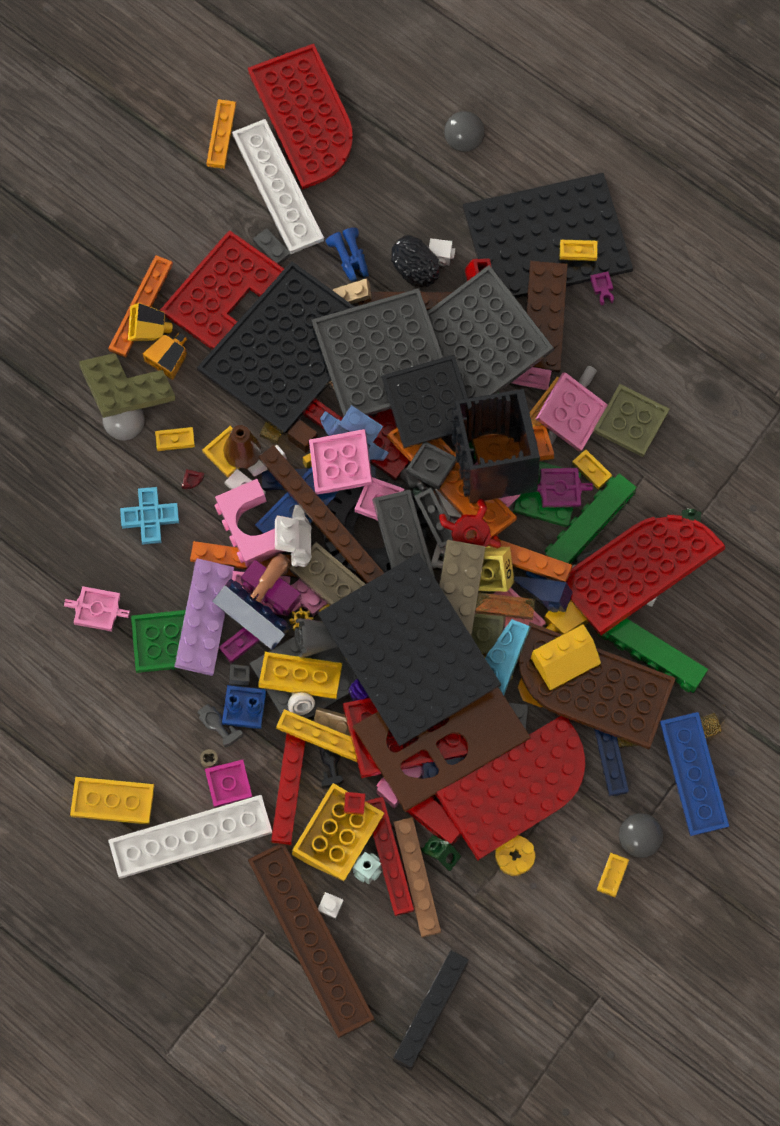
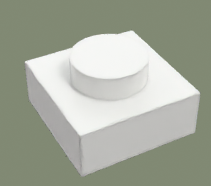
(330, 905)

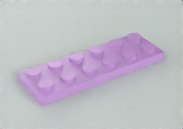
(203, 618)

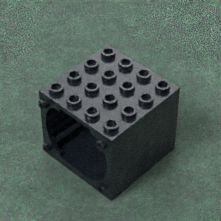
(495, 414)

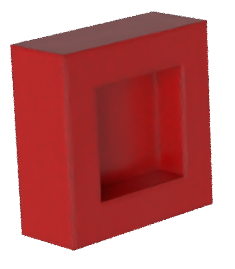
(354, 803)

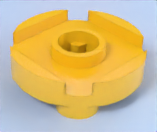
(521, 864)

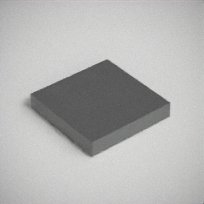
(431, 465)

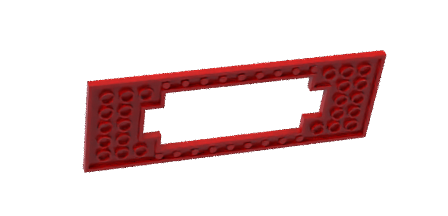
(218, 286)

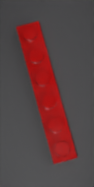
(288, 790)
(391, 862)

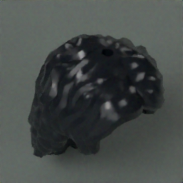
(415, 261)

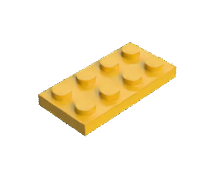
(300, 675)
(112, 800)

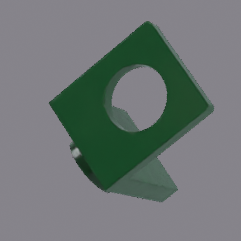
(439, 850)

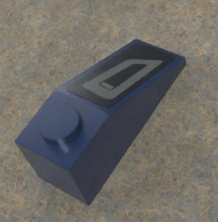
(550, 594)

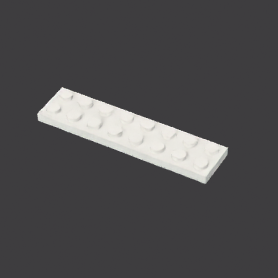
(277, 186)
(190, 836)

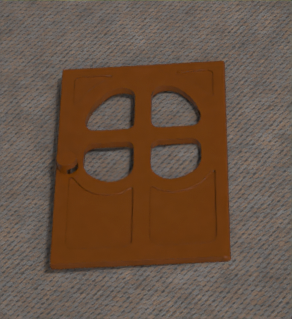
(486, 725)

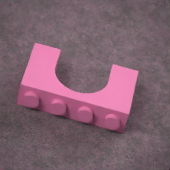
(232, 506)

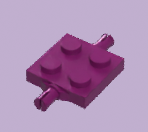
(561, 487)

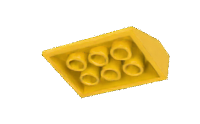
(334, 837)

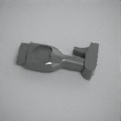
(213, 720)

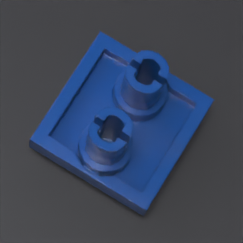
(244, 707)

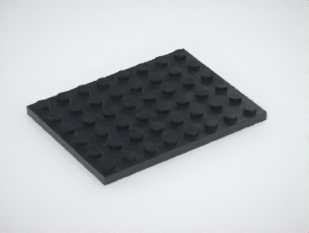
(532, 223)
(273, 351)
(409, 649)

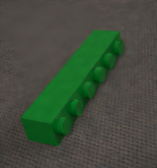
(592, 520)
(656, 654)

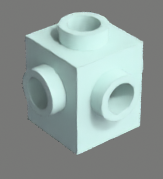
(367, 874)

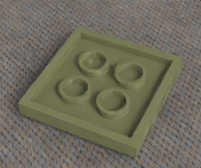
(631, 420)

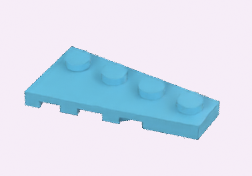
(506, 652)

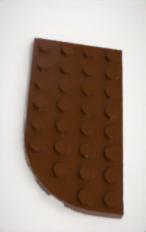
(611, 697)

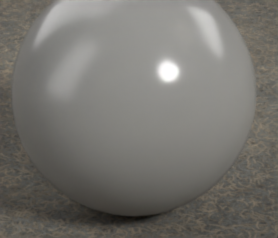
(124, 425)

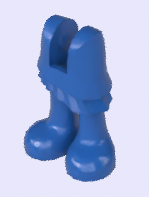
(352, 263)

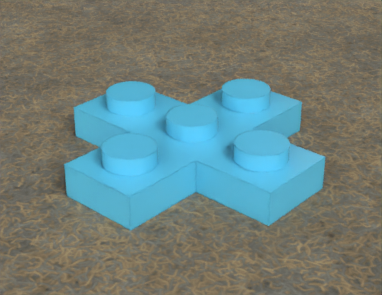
(149, 515)

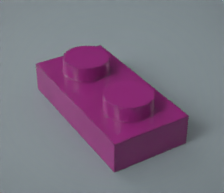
(238, 644)

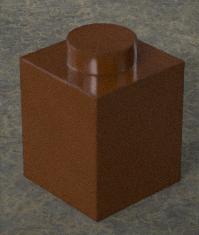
(301, 434)

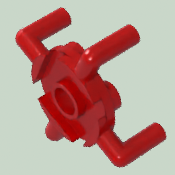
(472, 522)

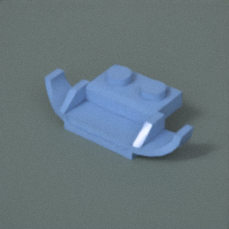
(354, 421)

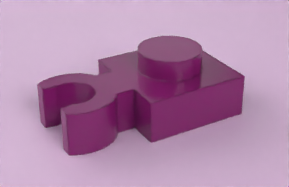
(602, 285)

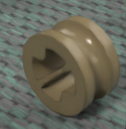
(209, 752)

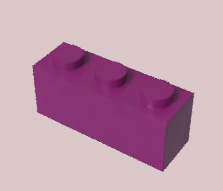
(281, 596)

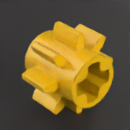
(300, 614)

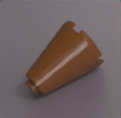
(242, 448)

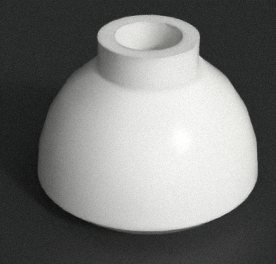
(301, 703)

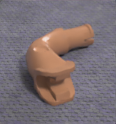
(278, 567)

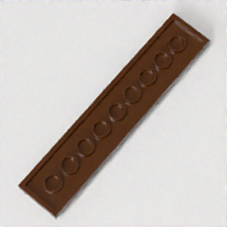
(311, 940)

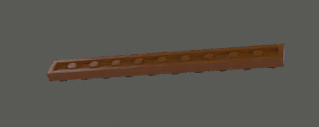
(320, 514)

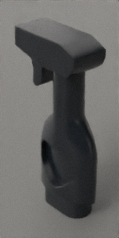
(331, 760)

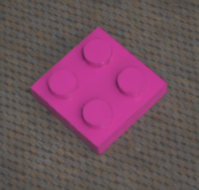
(228, 783)

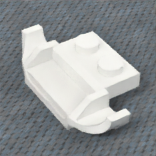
(294, 536)

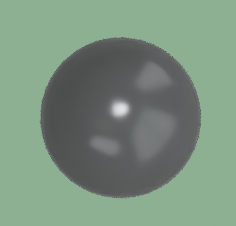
(464, 131)
(641, 835)

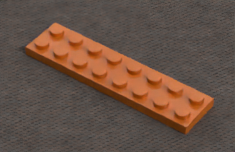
(497, 514)

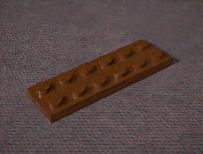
(547, 307)

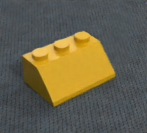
(566, 657)

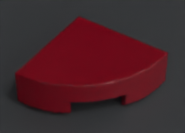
(192, 479)

